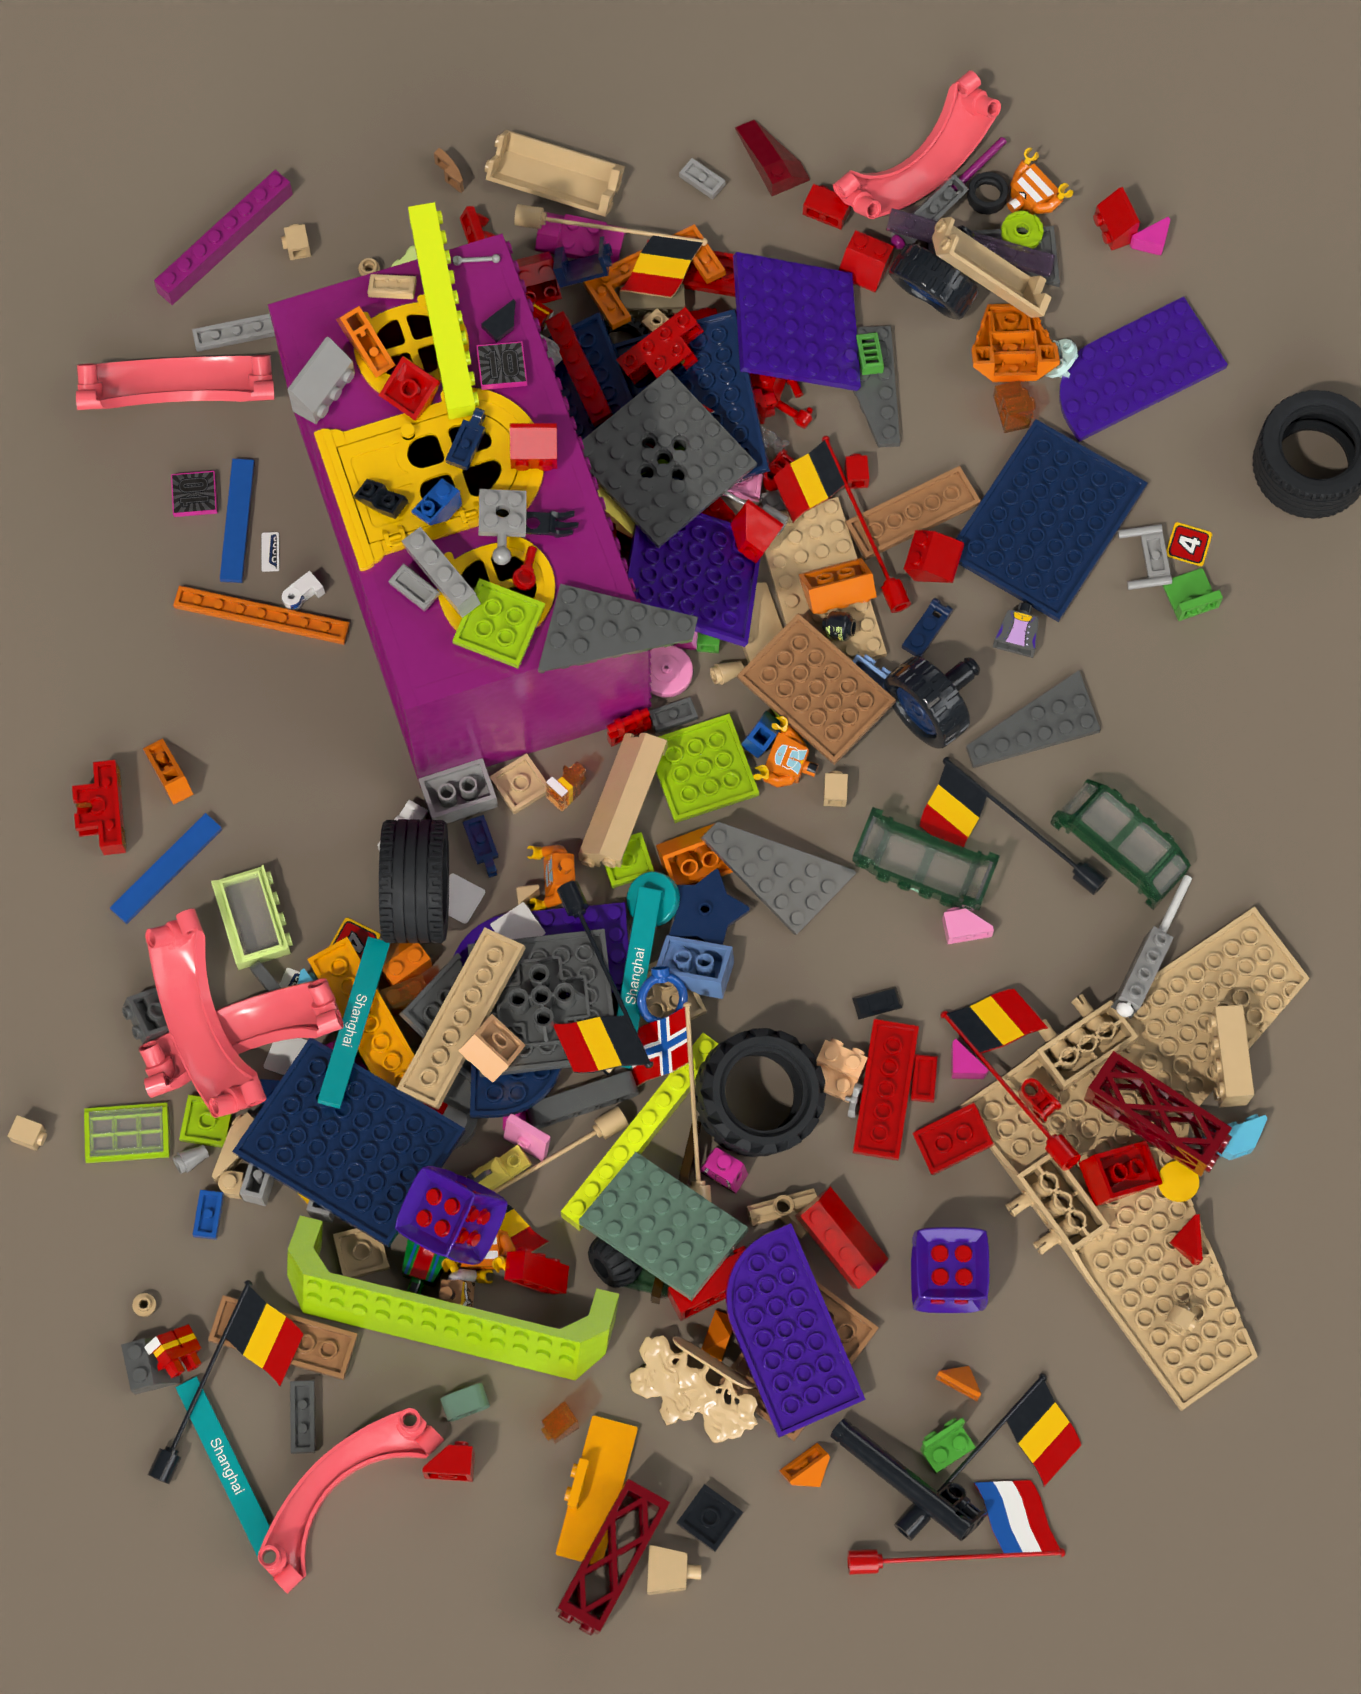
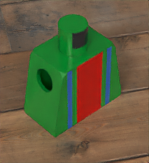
(421, 1267)

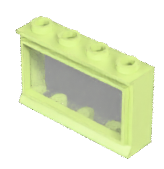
(252, 917)

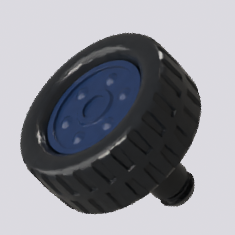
(934, 280)
(930, 699)

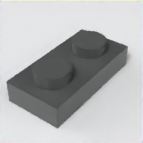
(673, 715)

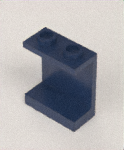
(583, 268)

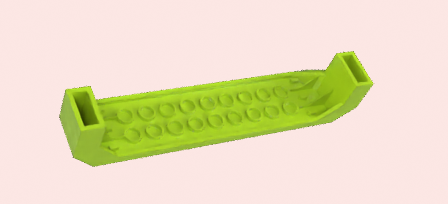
(445, 1324)

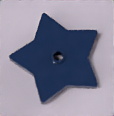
(710, 895)

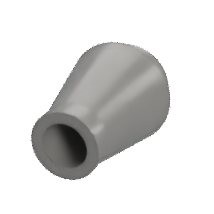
(190, 1158)

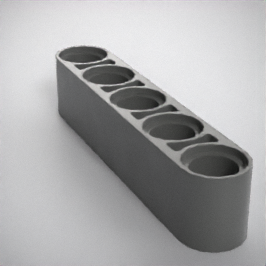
(583, 1100)

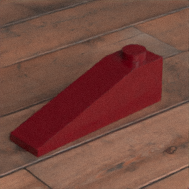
(772, 160)

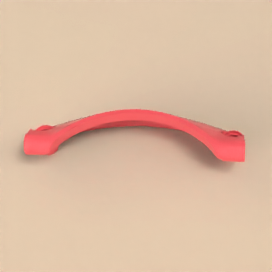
(957, 133)
(174, 380)
(189, 1012)
(270, 1017)
(373, 1443)

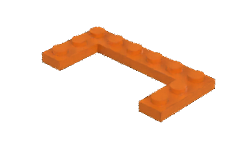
(609, 303)

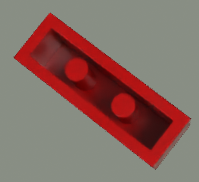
(536, 1271)

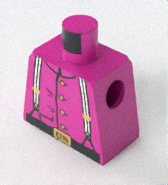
(724, 1170)

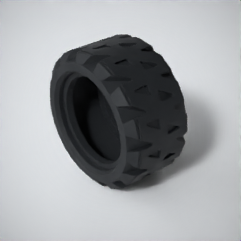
(806, 1081)

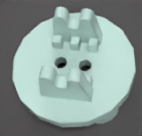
(1067, 354)

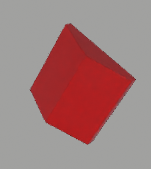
(410, 389)

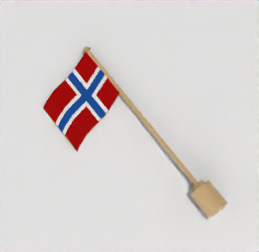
(670, 1048)

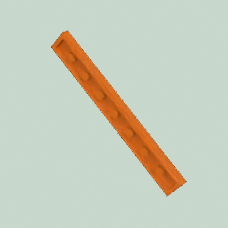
(261, 615)

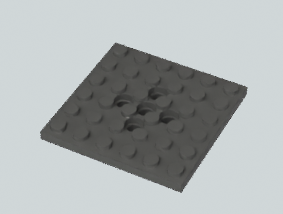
(666, 418)
(568, 968)

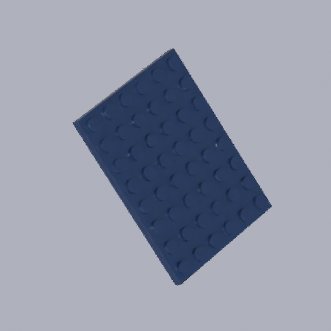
(717, 384)
(1048, 519)
(350, 1157)

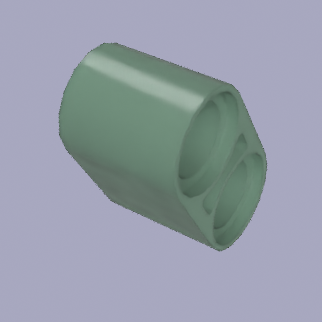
(465, 1402)

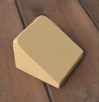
(526, 893)

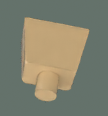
(669, 1570)

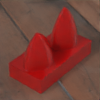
(473, 223)

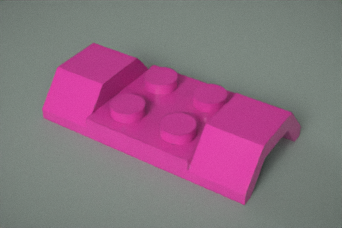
(577, 240)

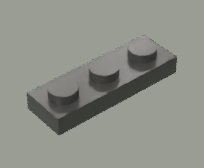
(302, 1416)

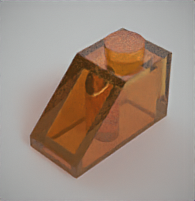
(559, 1423)

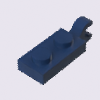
(467, 441)
(481, 843)

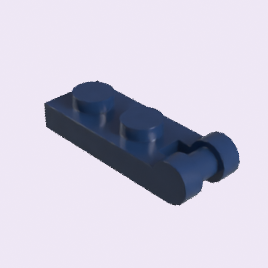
(927, 628)

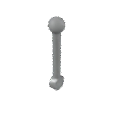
(457, 260)

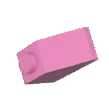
(963, 926)

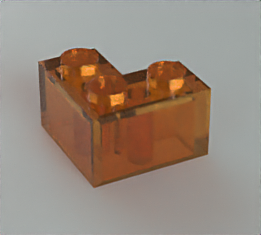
(1014, 406)
(401, 994)

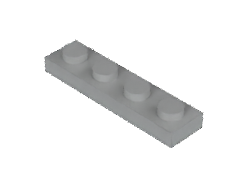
(233, 332)

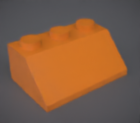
(838, 586)
(689, 858)

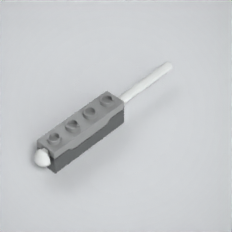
(1148, 960)

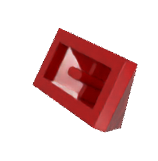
(1189, 1241)

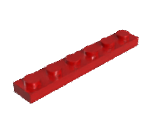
(579, 368)

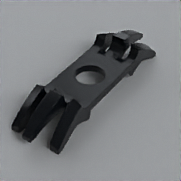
(548, 523)

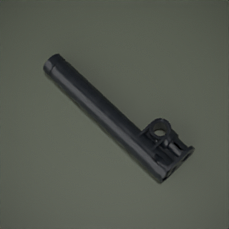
(946, 1507)

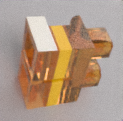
(567, 788)

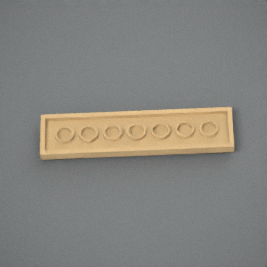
(460, 1015)

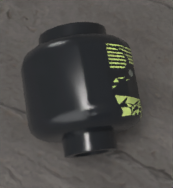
(839, 625)

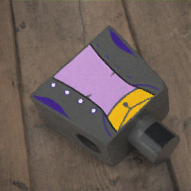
(1018, 631)

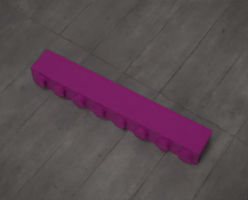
(223, 237)

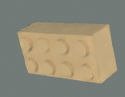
(1230, 1056)

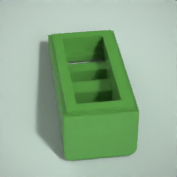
(874, 367)

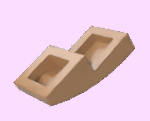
(451, 172)

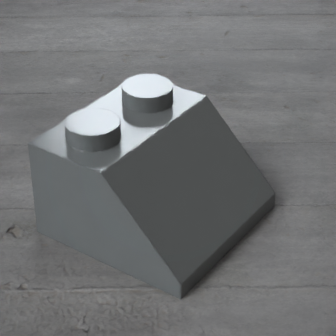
(143, 1369)

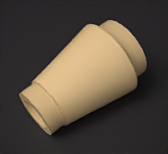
(725, 672)

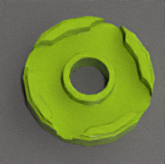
(1028, 221)

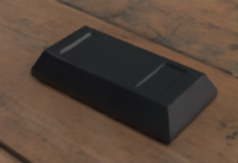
(877, 1003)

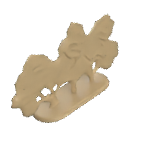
(688, 1392)

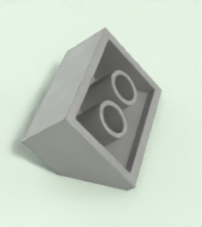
(320, 381)
(458, 792)

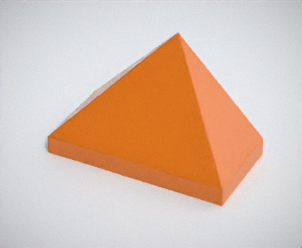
(718, 1335)
(960, 1380)
(807, 1468)

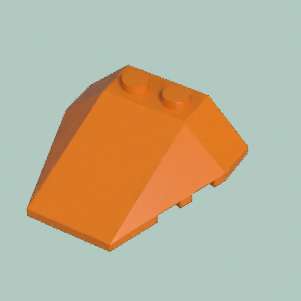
(1013, 346)

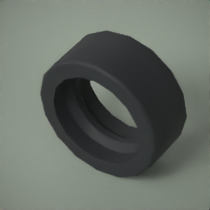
(988, 178)

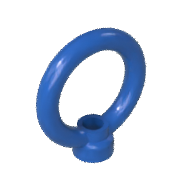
(660, 974)

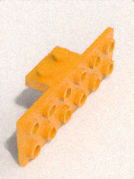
(595, 1487)

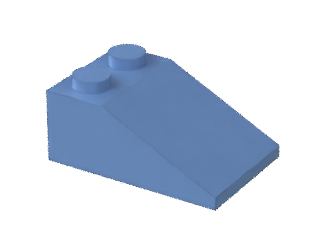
(699, 964)

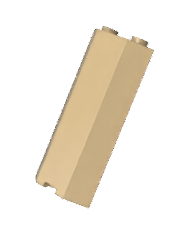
(554, 172)
(990, 269)
(622, 800)

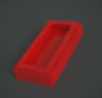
(924, 1078)

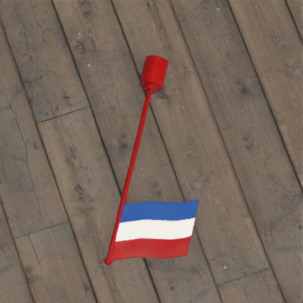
(1015, 1520)

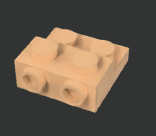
(840, 1068)

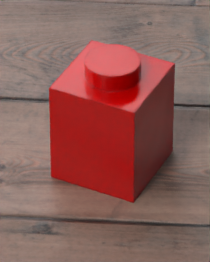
(857, 471)

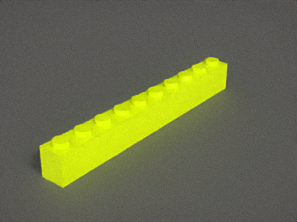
(442, 312)
(638, 1133)

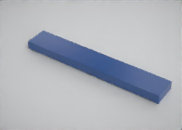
(237, 520)
(166, 868)

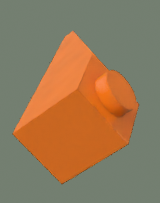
(365, 341)
(168, 771)

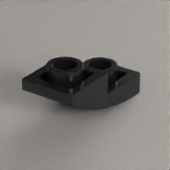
(380, 499)

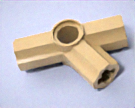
(768, 1211)

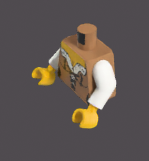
(461, 1286)

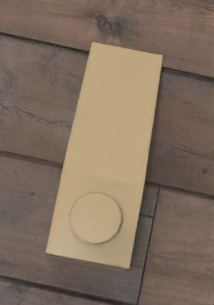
(227, 1160)

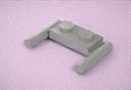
(1154, 556)

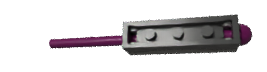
(947, 194)

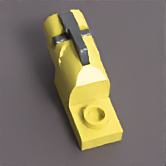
(501, 1169)

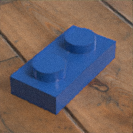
(208, 1214)

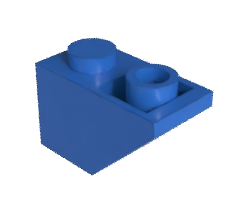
(438, 504)
(761, 735)

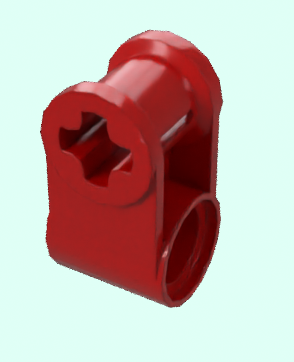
(779, 462)
(1039, 1101)

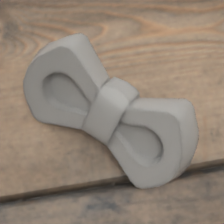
(854, 1100)

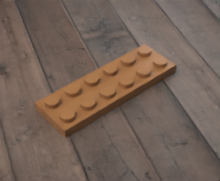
(914, 510)
(322, 1348)

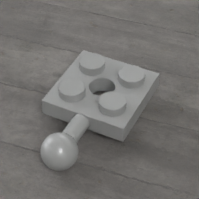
(492, 525)

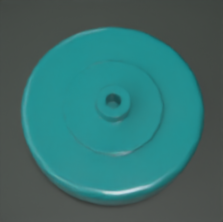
(669, 896)

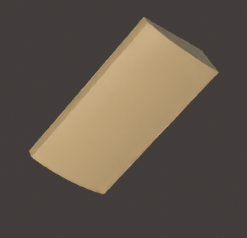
(764, 622)

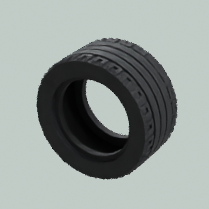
(1284, 485)
(414, 881)

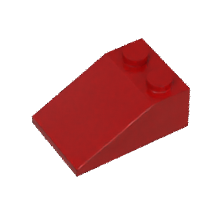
(1120, 1173)

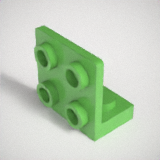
(1192, 594)
(946, 1446)

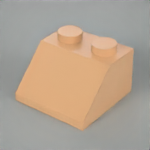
(492, 1048)

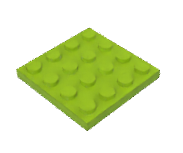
(704, 769)

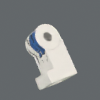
(302, 590)

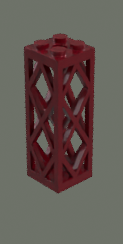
(1214, 1129)
(581, 1614)

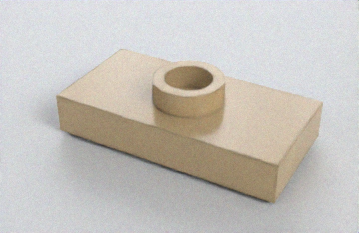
(392, 286)

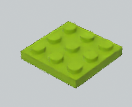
(500, 624)

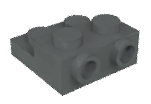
(146, 1015)

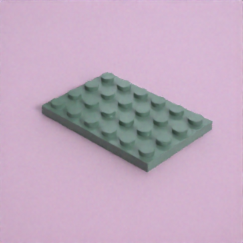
(663, 1226)

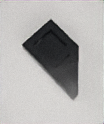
(501, 322)

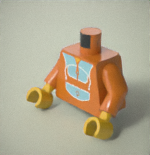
(786, 758)
(558, 870)

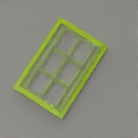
(126, 1132)

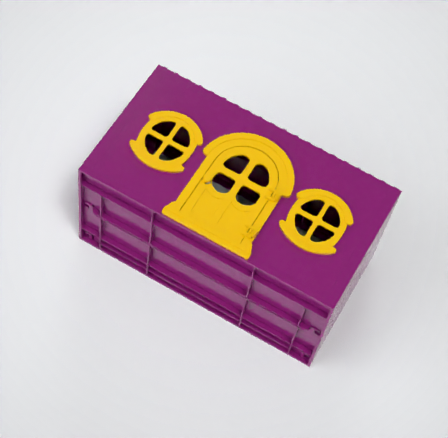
(446, 697)

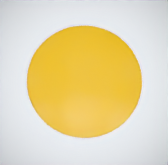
(1178, 1182)

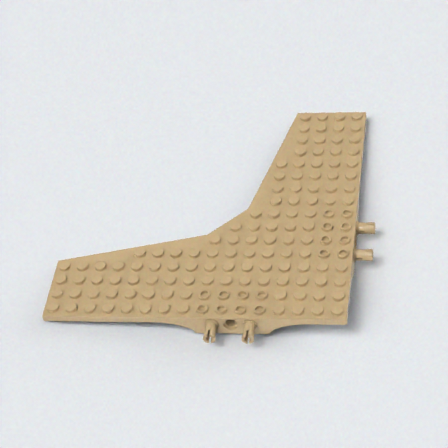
(1126, 1243)

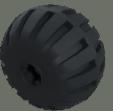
(611, 1265)

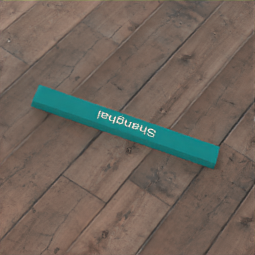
(639, 951)
(354, 1023)
(225, 1464)

